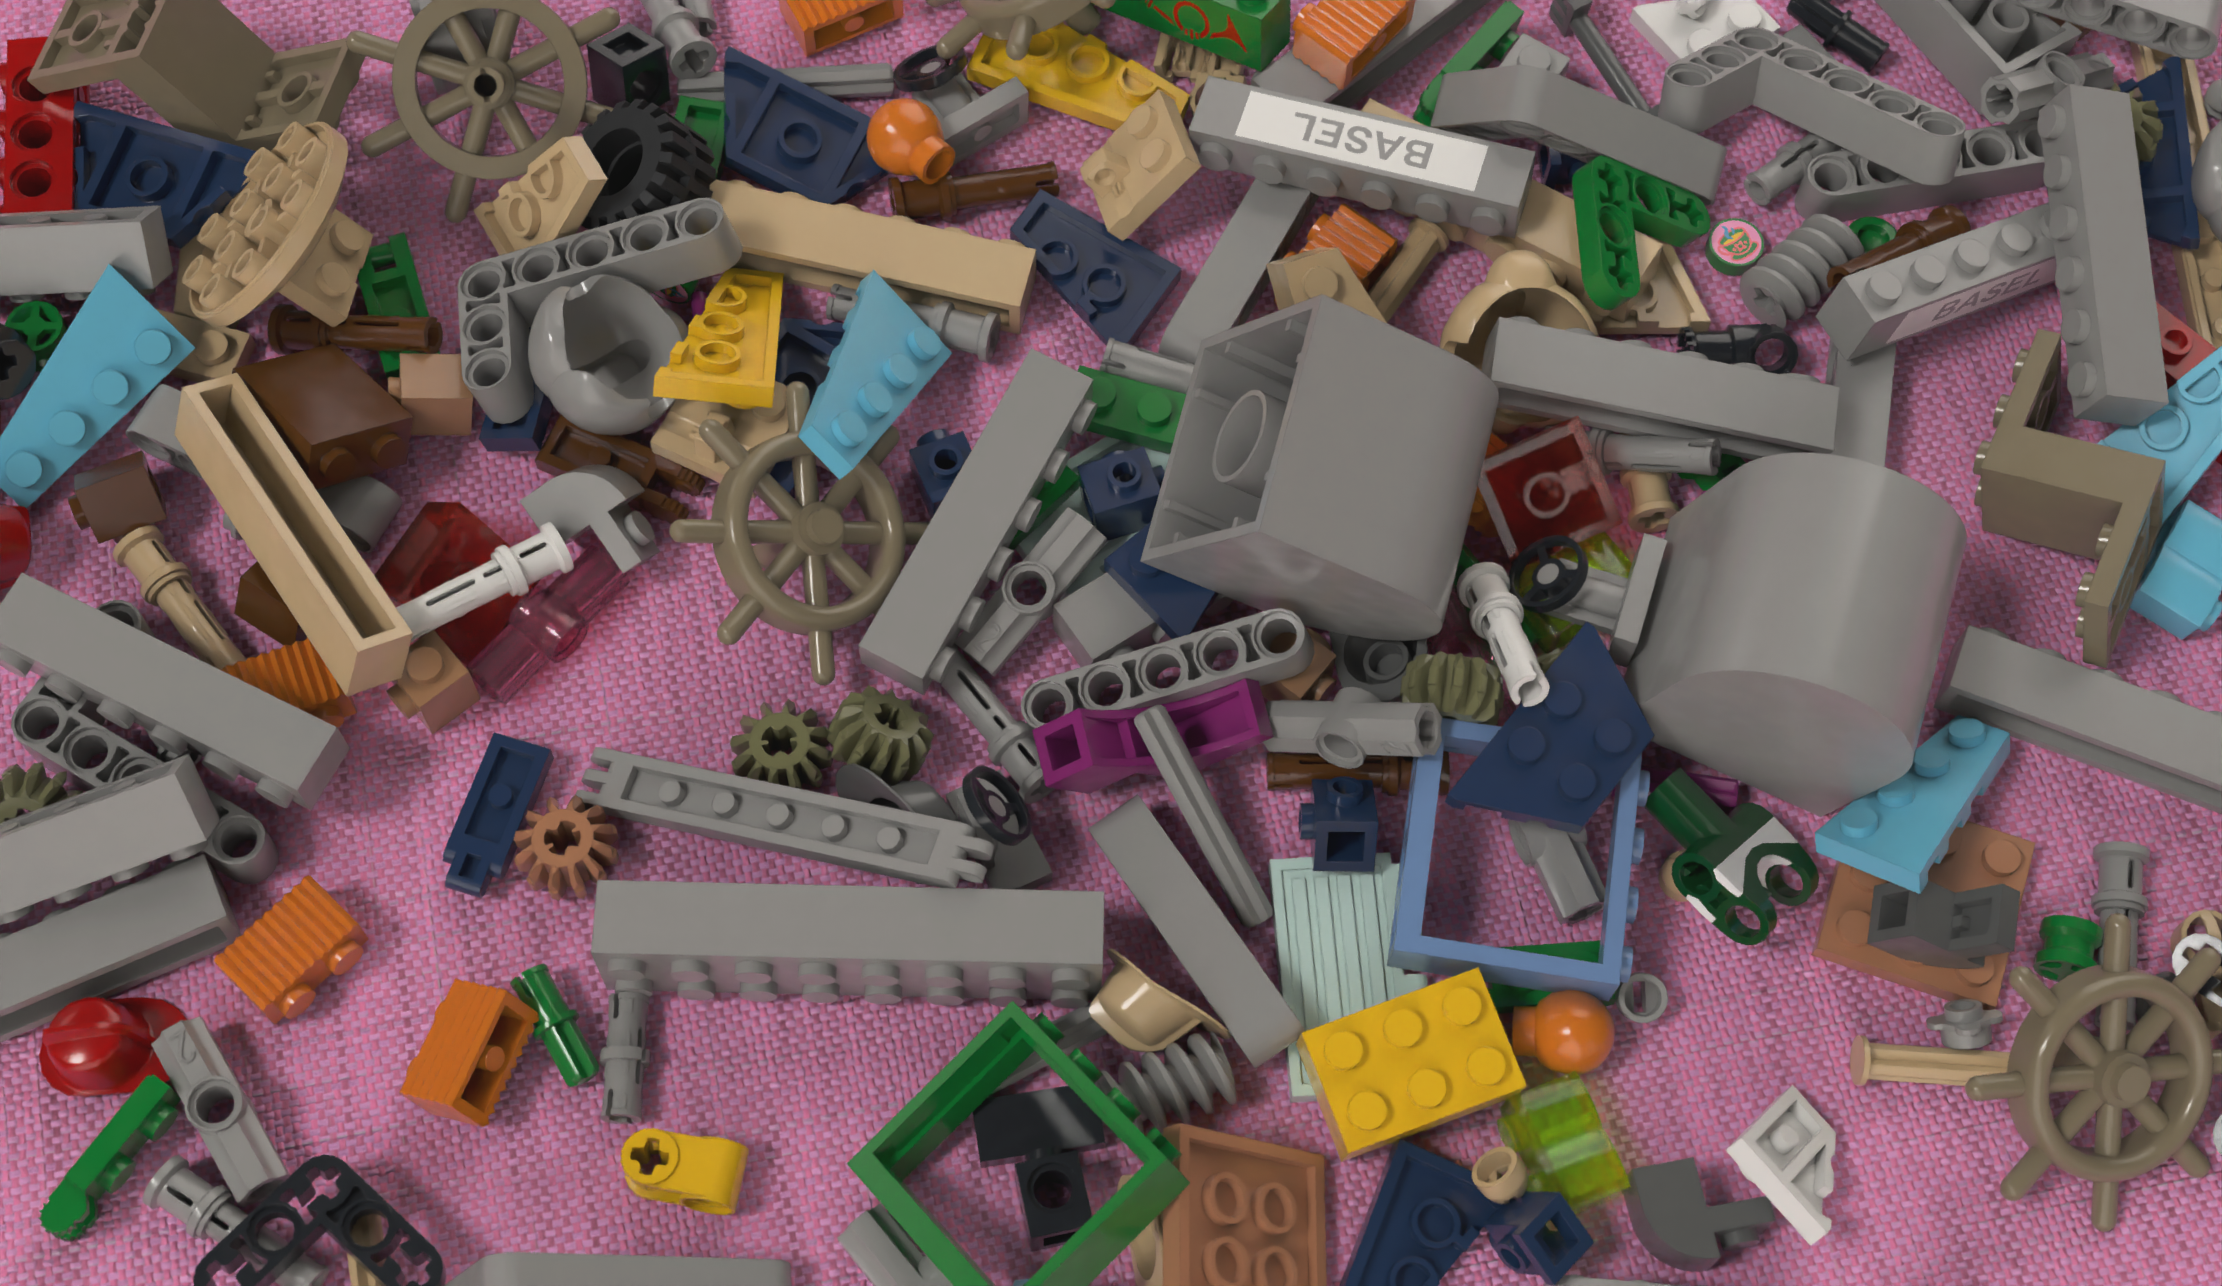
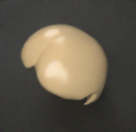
(1514, 286)

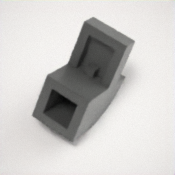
(1944, 925)
(1677, 1225)

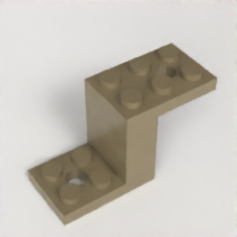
(197, 67)
(2070, 495)

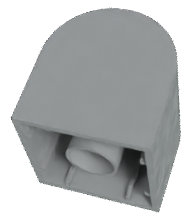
(1325, 471)
(1800, 626)

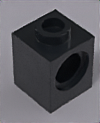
(628, 67)
(1046, 1225)

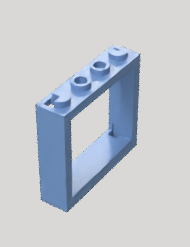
(1501, 965)

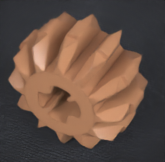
(553, 833)

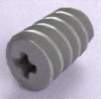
(1798, 270)
(1176, 1083)

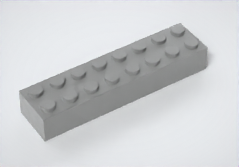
(849, 942)

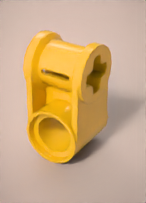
(694, 1171)

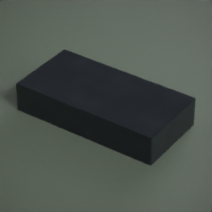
(1032, 1120)

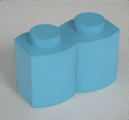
(2183, 573)

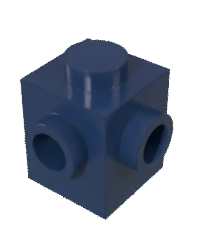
(1120, 491)
(1340, 824)

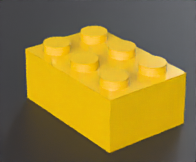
(1410, 1064)

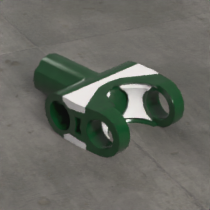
(1730, 857)

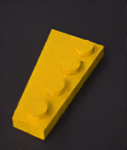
(1073, 76)
(729, 346)

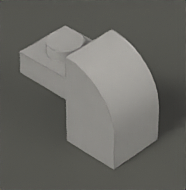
(596, 500)

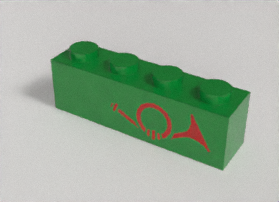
(1235, 29)

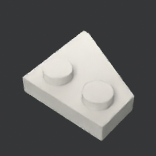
(1680, 35)
(1790, 1161)

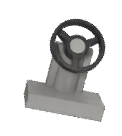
(965, 117)
(1589, 594)
(1004, 820)

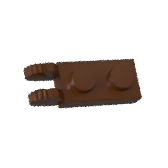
(573, 447)

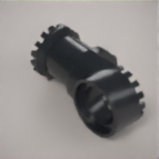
(1739, 345)

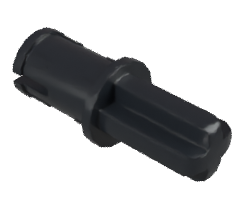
(1839, 31)

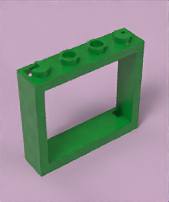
(957, 1093)

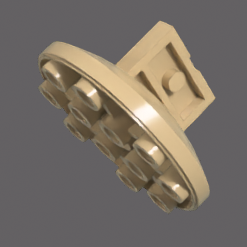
(282, 235)

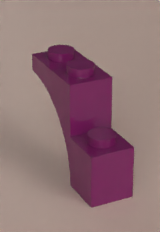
(1103, 746)

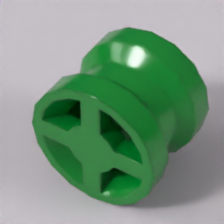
(33, 322)
(2066, 946)

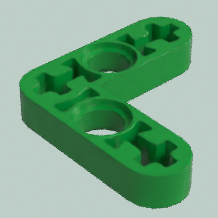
(1607, 195)

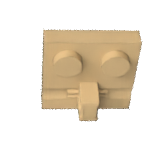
(1140, 165)
(680, 438)

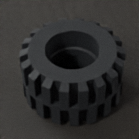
(647, 161)

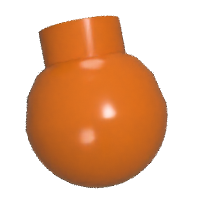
(909, 141)
(1564, 1031)

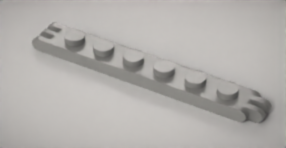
(785, 819)

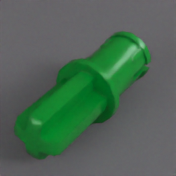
(556, 1025)

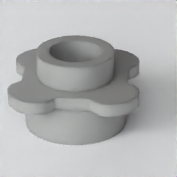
(1965, 1024)

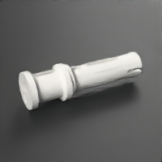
(508, 571)
(1498, 618)

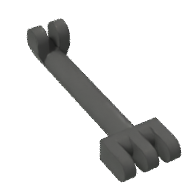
(1573, 17)

